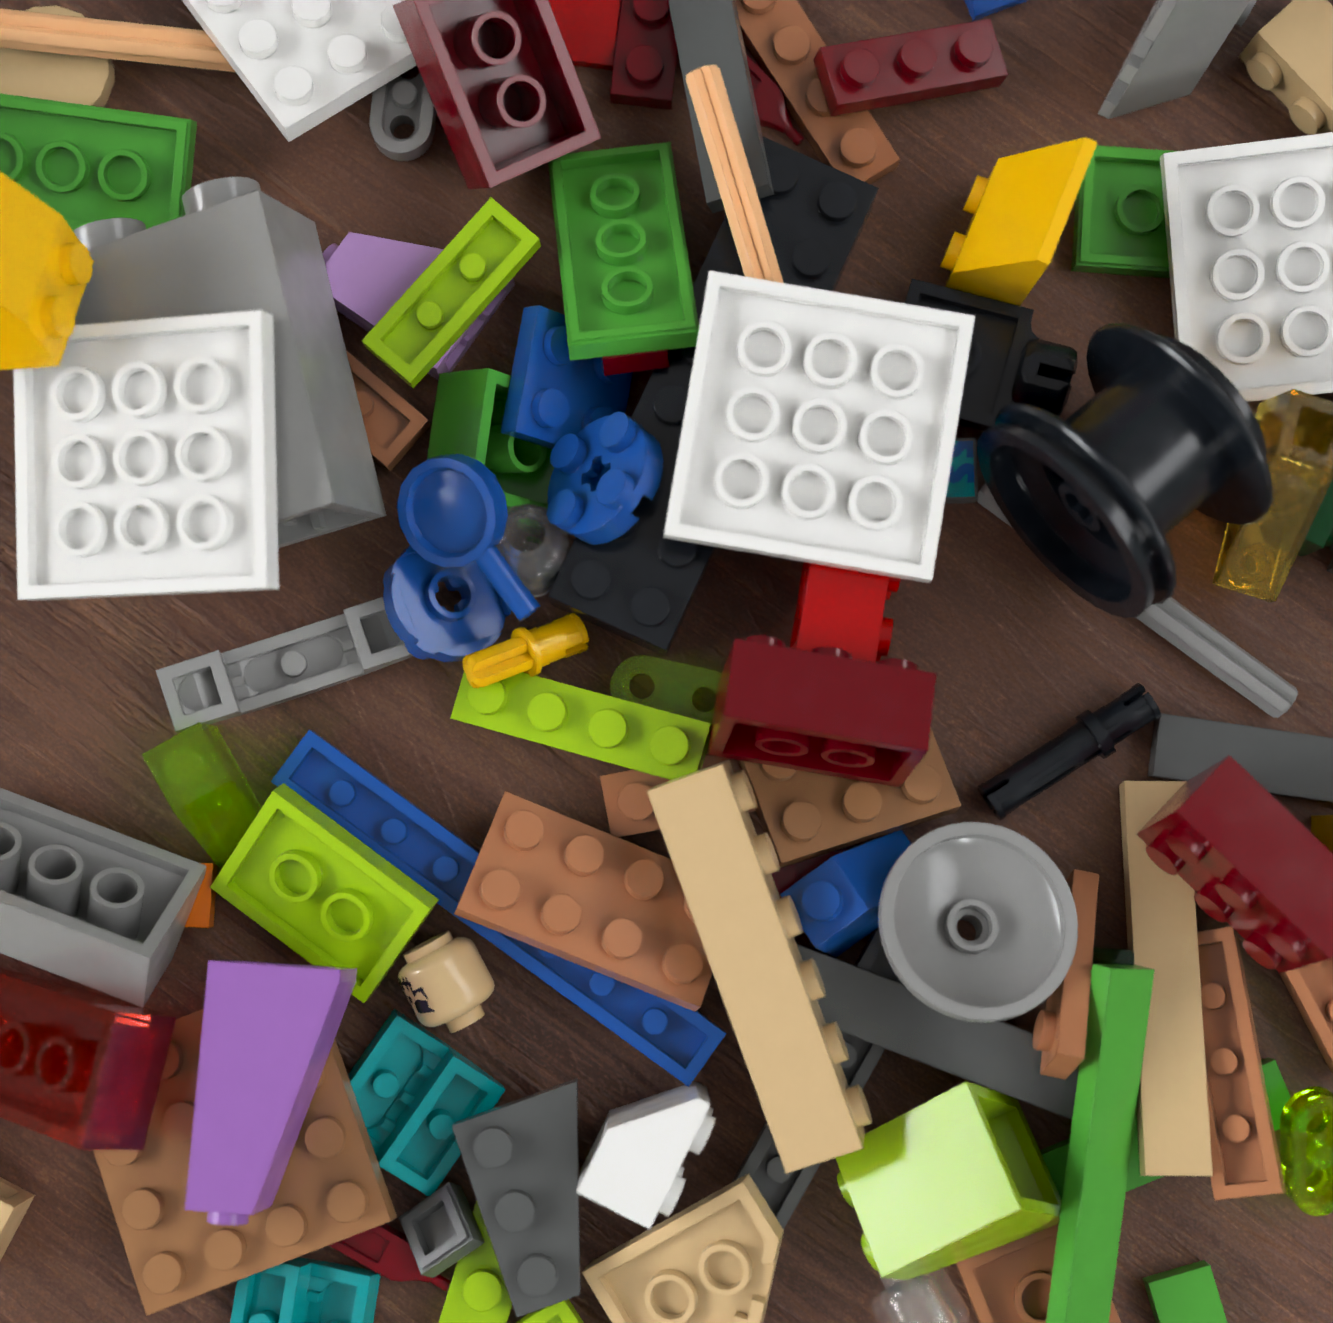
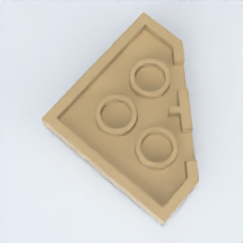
(695, 1266)

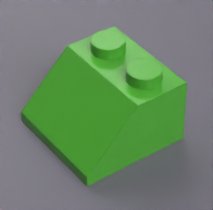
(470, 422)

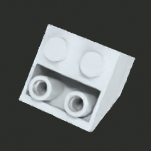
(641, 1152)

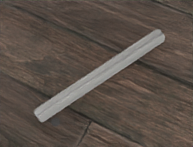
(1205, 646)

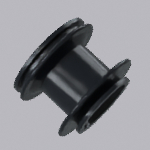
(1127, 467)

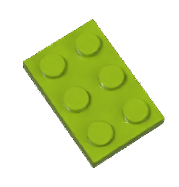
(323, 890)

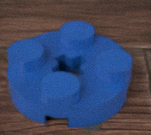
(602, 478)
(428, 627)

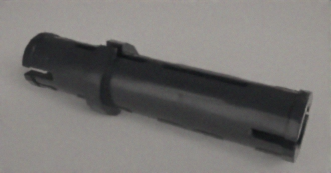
(1088, 738)

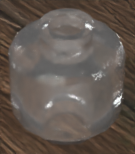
(534, 547)
(921, 1300)

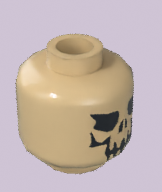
(446, 981)

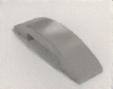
(281, 667)

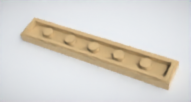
(1164, 937)

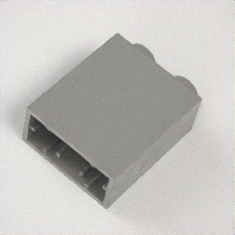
(249, 255)

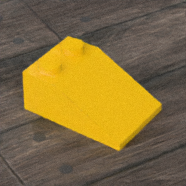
(1016, 221)
(40, 279)

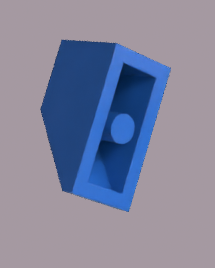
(843, 894)

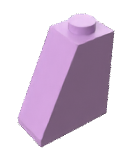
(374, 272)

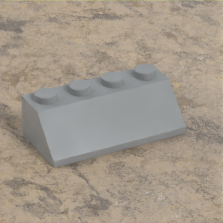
(90, 899)

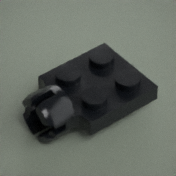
(1004, 356)

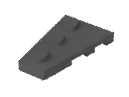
(526, 1187)

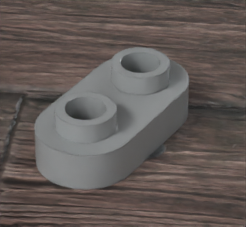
(402, 103)

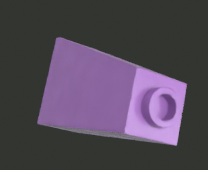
(256, 1076)

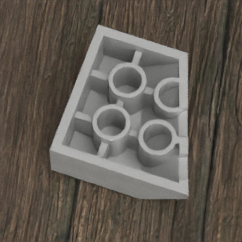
(1172, 52)

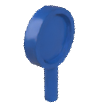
(457, 517)

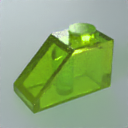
(205, 788)

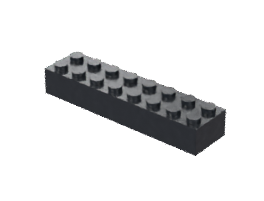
(641, 579)

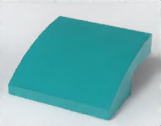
(411, 1096)
(307, 1293)

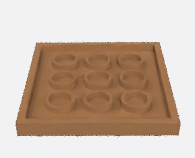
(324, 1196)

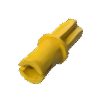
(527, 651)

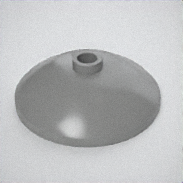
(1010, 897)

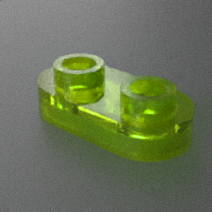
(672, 681)
(1308, 1147)

